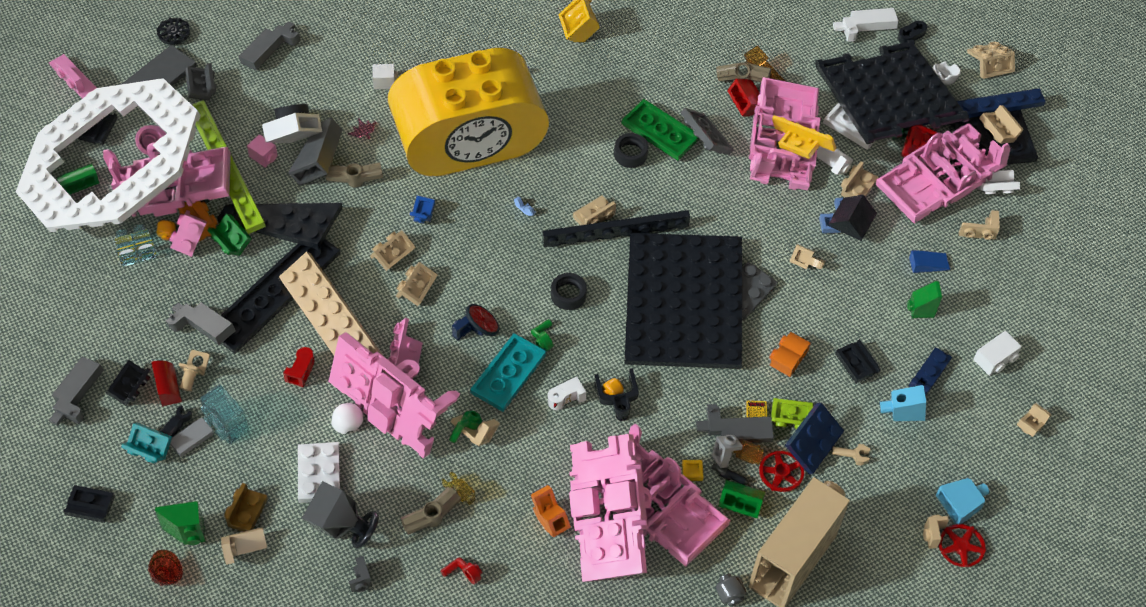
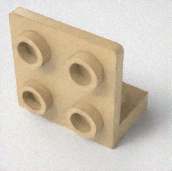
(994, 59)

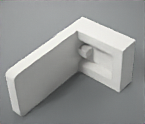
(836, 159)

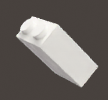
(292, 128)

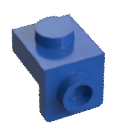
(423, 209)

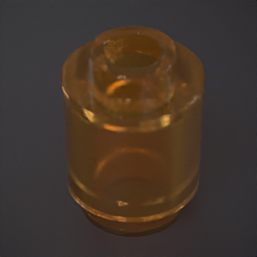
(750, 452)

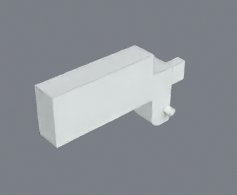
(867, 21)

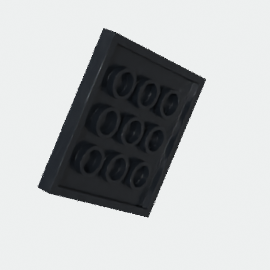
(1021, 149)

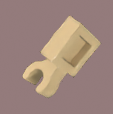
(803, 257)

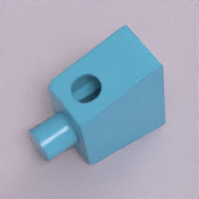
(906, 404)
(962, 499)

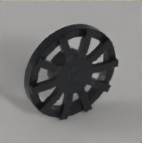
(173, 31)

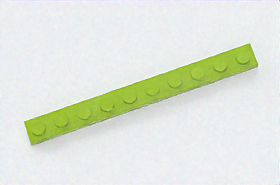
(237, 189)

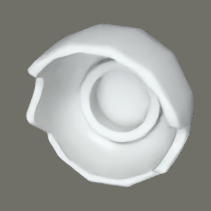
(946, 73)
(347, 418)

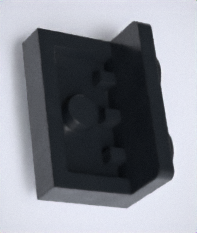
(127, 382)

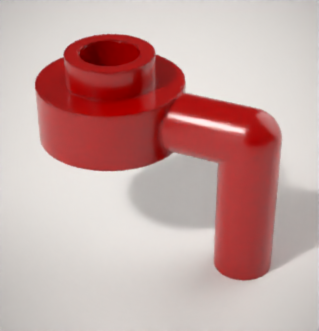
(470, 570)

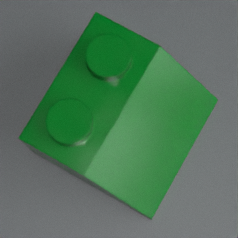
(183, 522)

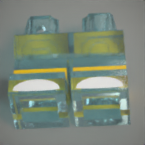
(128, 243)

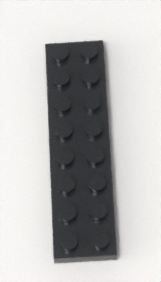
(269, 295)

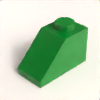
(925, 301)

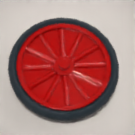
(482, 320)

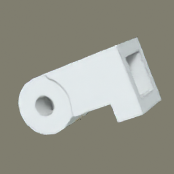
(566, 393)

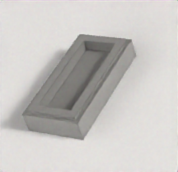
(191, 437)

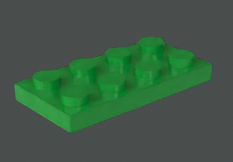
(660, 129)

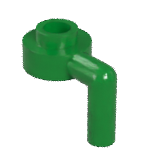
(543, 339)
(470, 419)

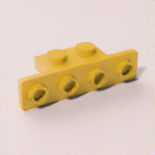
(801, 139)

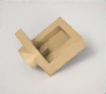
(1034, 420)
(931, 532)

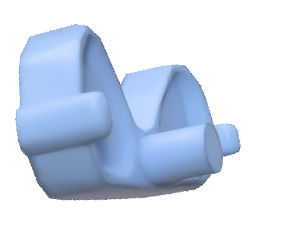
(527, 209)

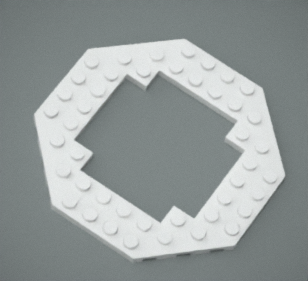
(56, 207)

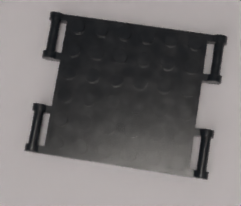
(890, 92)

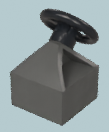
(337, 513)

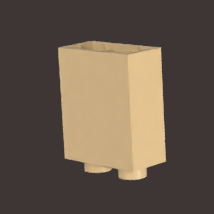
(799, 542)

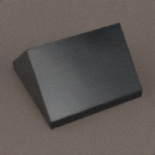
(853, 216)

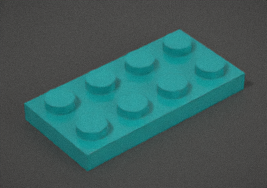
(508, 372)

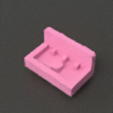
(188, 233)

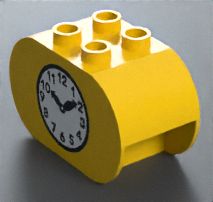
(467, 111)

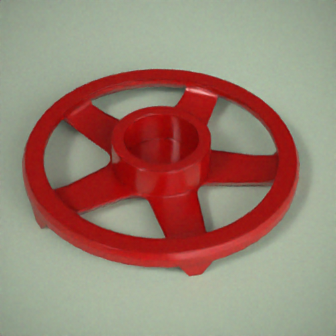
(781, 471)
(962, 545)

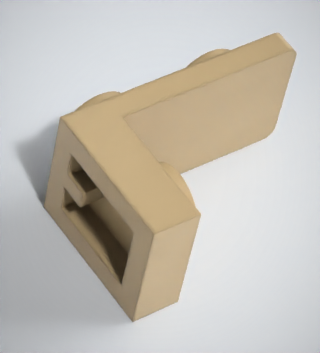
(987, 231)
(482, 434)
(242, 543)

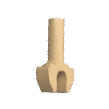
(855, 454)

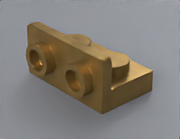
(245, 509)

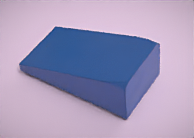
(928, 261)

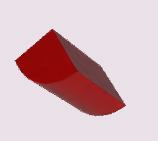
(744, 95)
(166, 382)

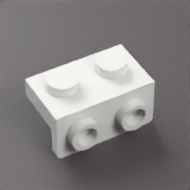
(1000, 180)

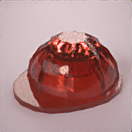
(165, 568)

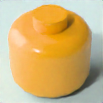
(165, 229)
(613, 387)

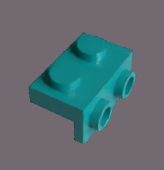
(147, 443)

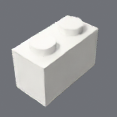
(997, 353)

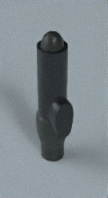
(728, 474)

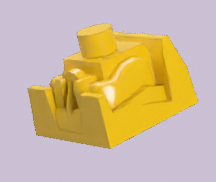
(578, 21)

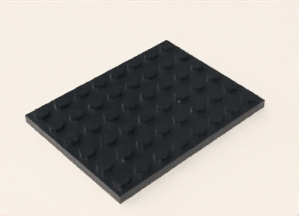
(684, 301)

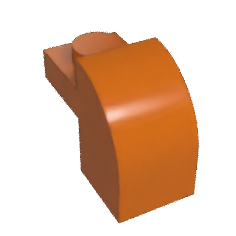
(549, 512)

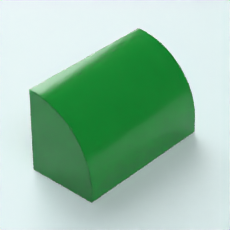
(78, 179)
(741, 499)

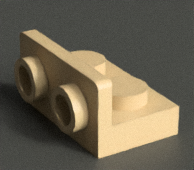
(859, 182)
(595, 211)
(393, 250)
(416, 284)

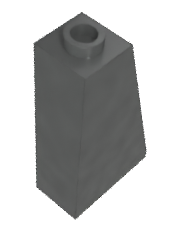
(317, 153)

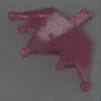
(363, 129)

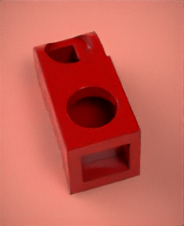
(301, 368)

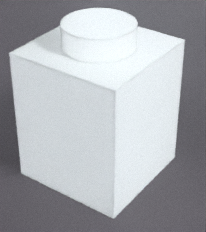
(384, 76)

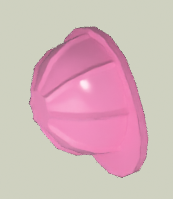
(148, 135)

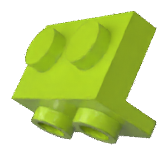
(789, 412)

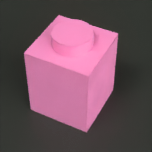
(262, 151)

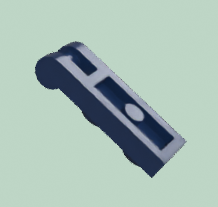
(931, 370)

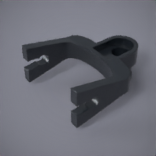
(619, 401)

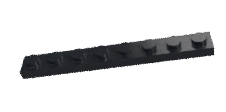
(615, 228)

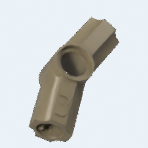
(732, 71)
(354, 173)
(441, 505)

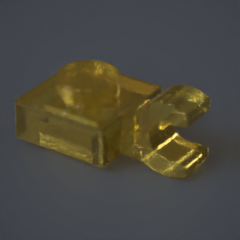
(461, 487)

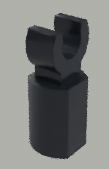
(176, 422)

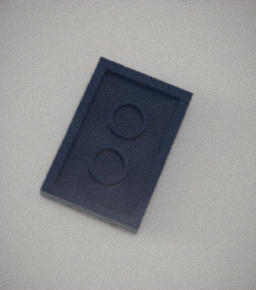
(814, 438)

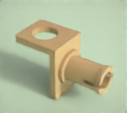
(191, 371)

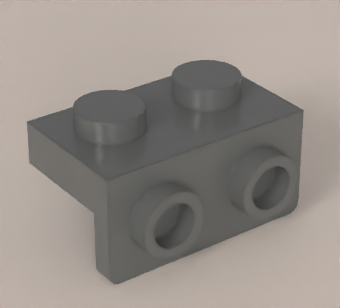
(200, 82)

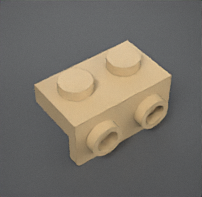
(1001, 125)

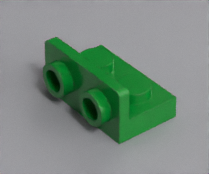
(230, 236)

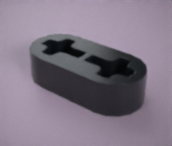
(912, 32)

